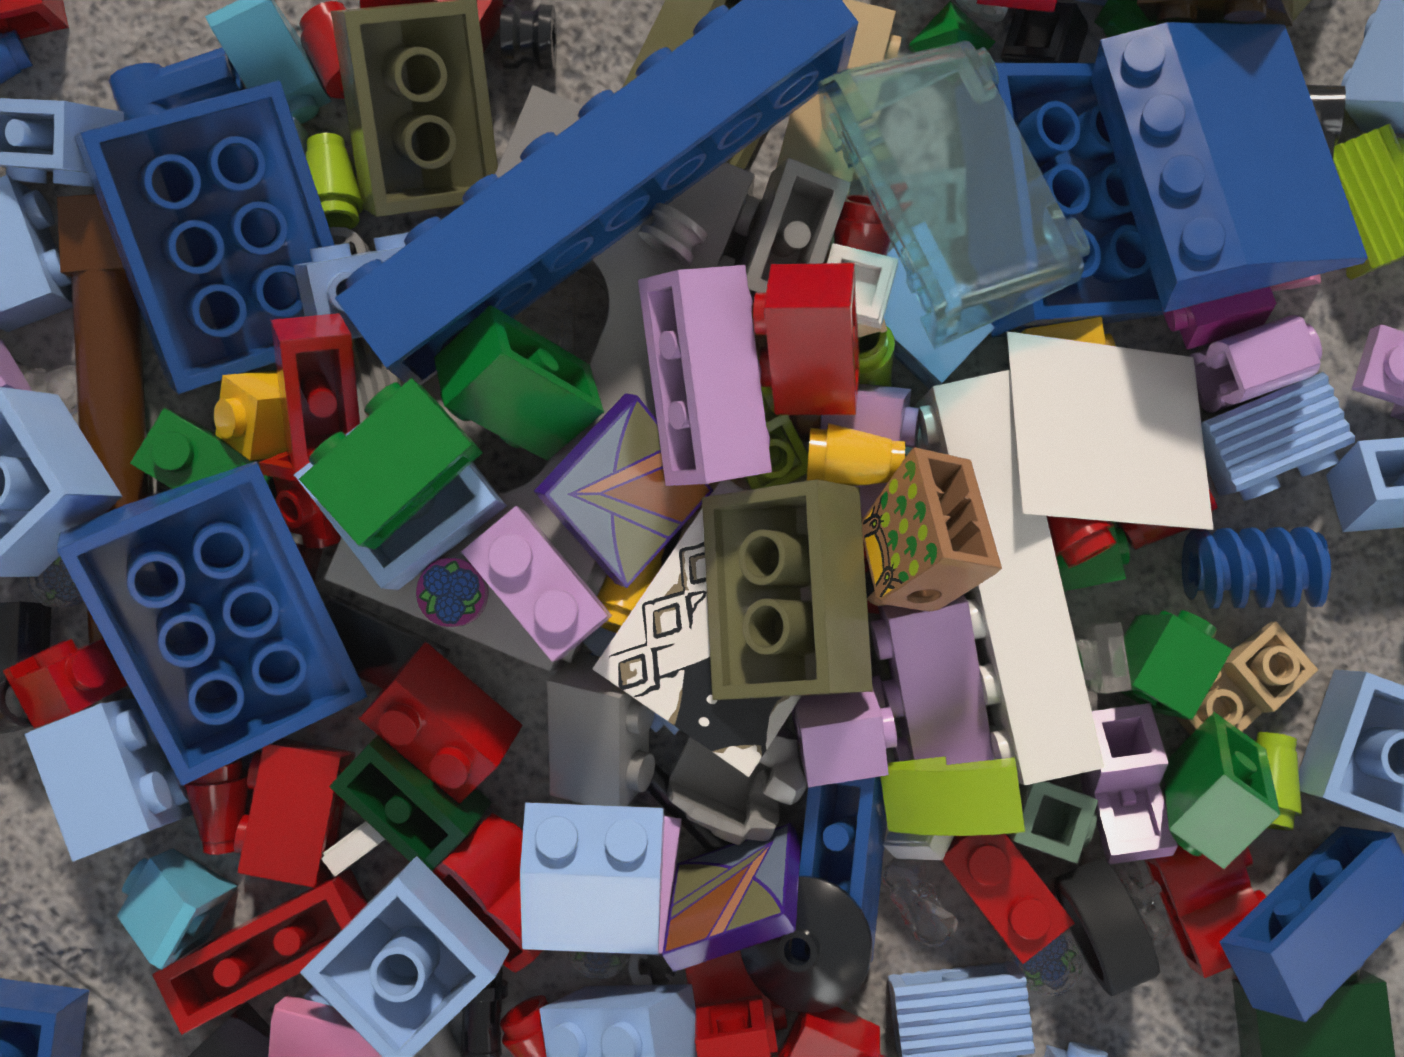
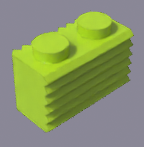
(1374, 186)

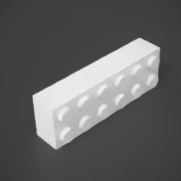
(1021, 613)

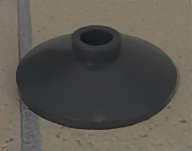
(838, 952)

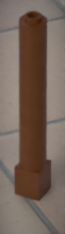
(105, 349)

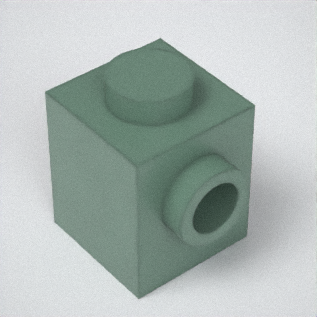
(1056, 819)

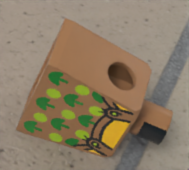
(928, 534)

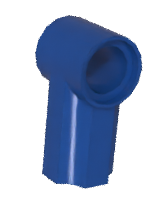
(153, 88)

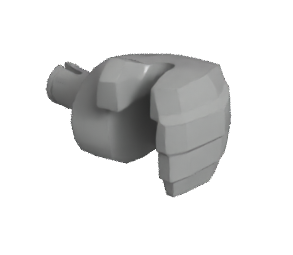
(728, 800)

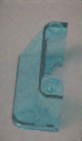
(952, 185)

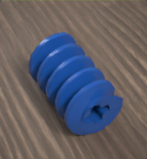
(1256, 563)

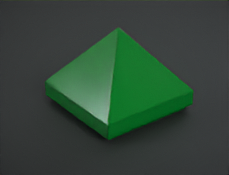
(949, 27)

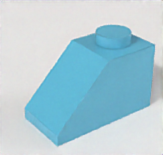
(269, 50)
(172, 905)

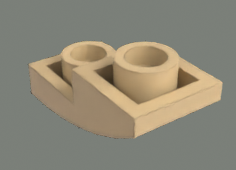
(1255, 679)

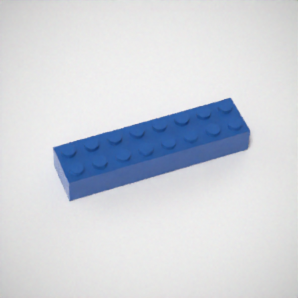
(597, 176)

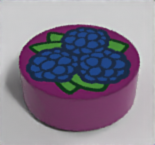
(451, 592)

